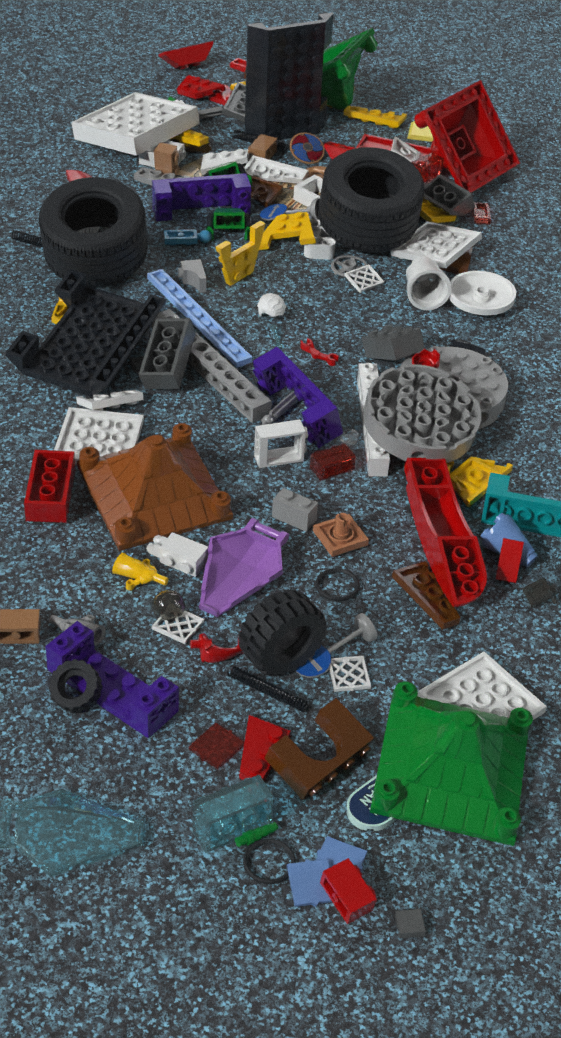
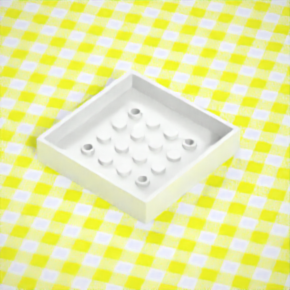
(135, 123)

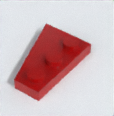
(258, 740)

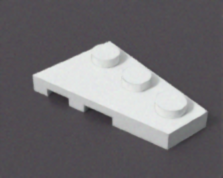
(214, 159)
(99, 401)

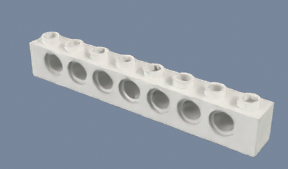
(376, 456)

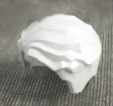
(271, 304)

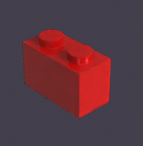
(348, 890)

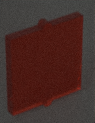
(216, 746)

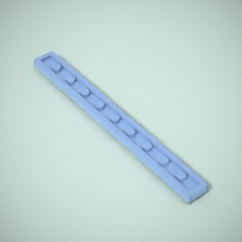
(200, 318)

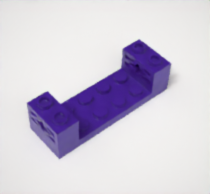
(200, 193)
(321, 416)
(123, 694)

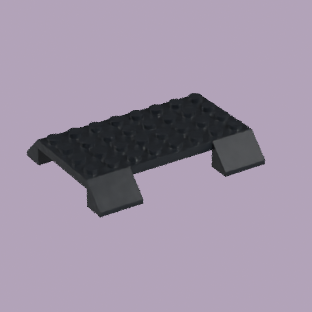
(286, 78)
(89, 339)

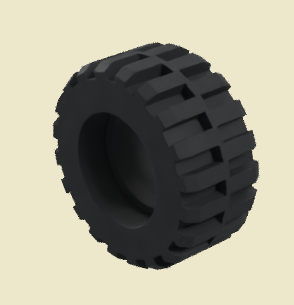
(282, 632)

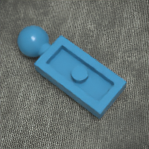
(186, 237)

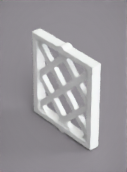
(360, 270)
(196, 619)
(367, 685)

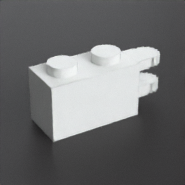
(179, 553)

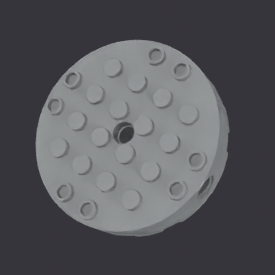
(481, 376)
(421, 413)

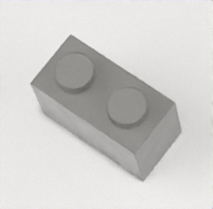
(294, 509)

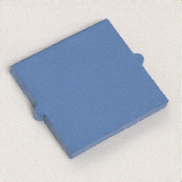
(338, 851)
(305, 882)

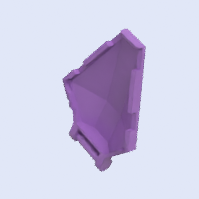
(240, 565)

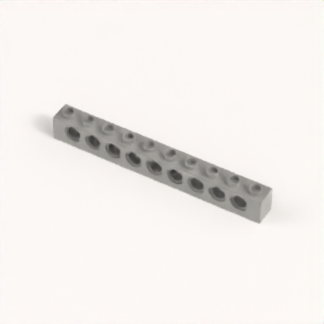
(225, 377)

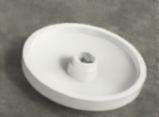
(482, 293)

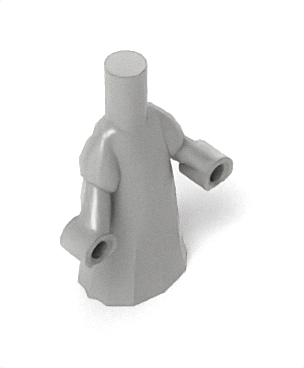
(88, 621)

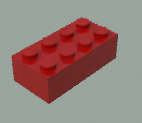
(50, 486)

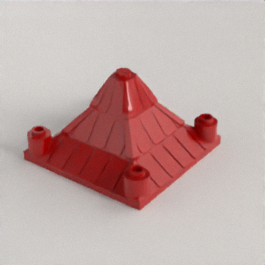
(469, 137)

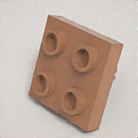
(340, 534)

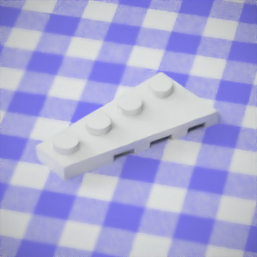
(275, 171)

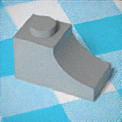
(193, 274)

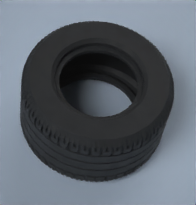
(367, 222)
(102, 256)

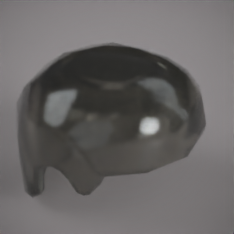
(168, 604)

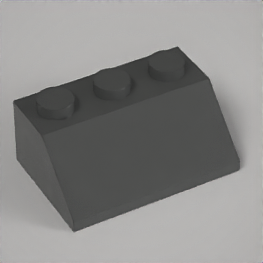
(449, 196)

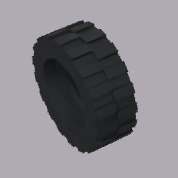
(61, 676)

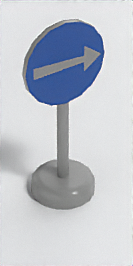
(272, 211)
(321, 660)

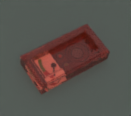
(481, 213)

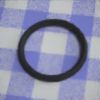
(341, 571)
(267, 841)

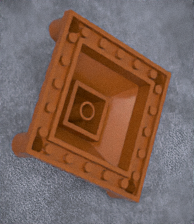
(153, 489)

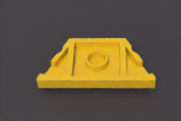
(472, 478)

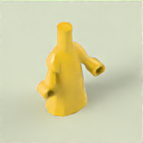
(138, 570)

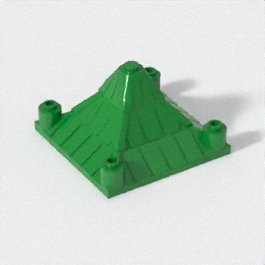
(340, 67)
(452, 767)

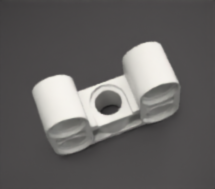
(324, 246)

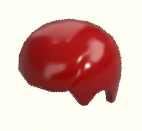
(427, 358)

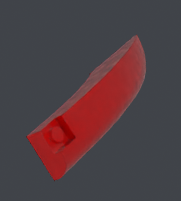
(444, 532)

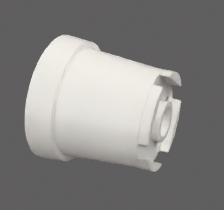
(427, 293)

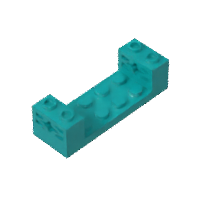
(527, 511)

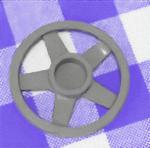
(347, 265)

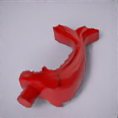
(211, 652)

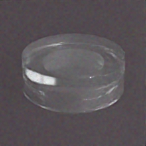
(349, 437)

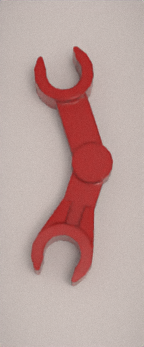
(316, 354)

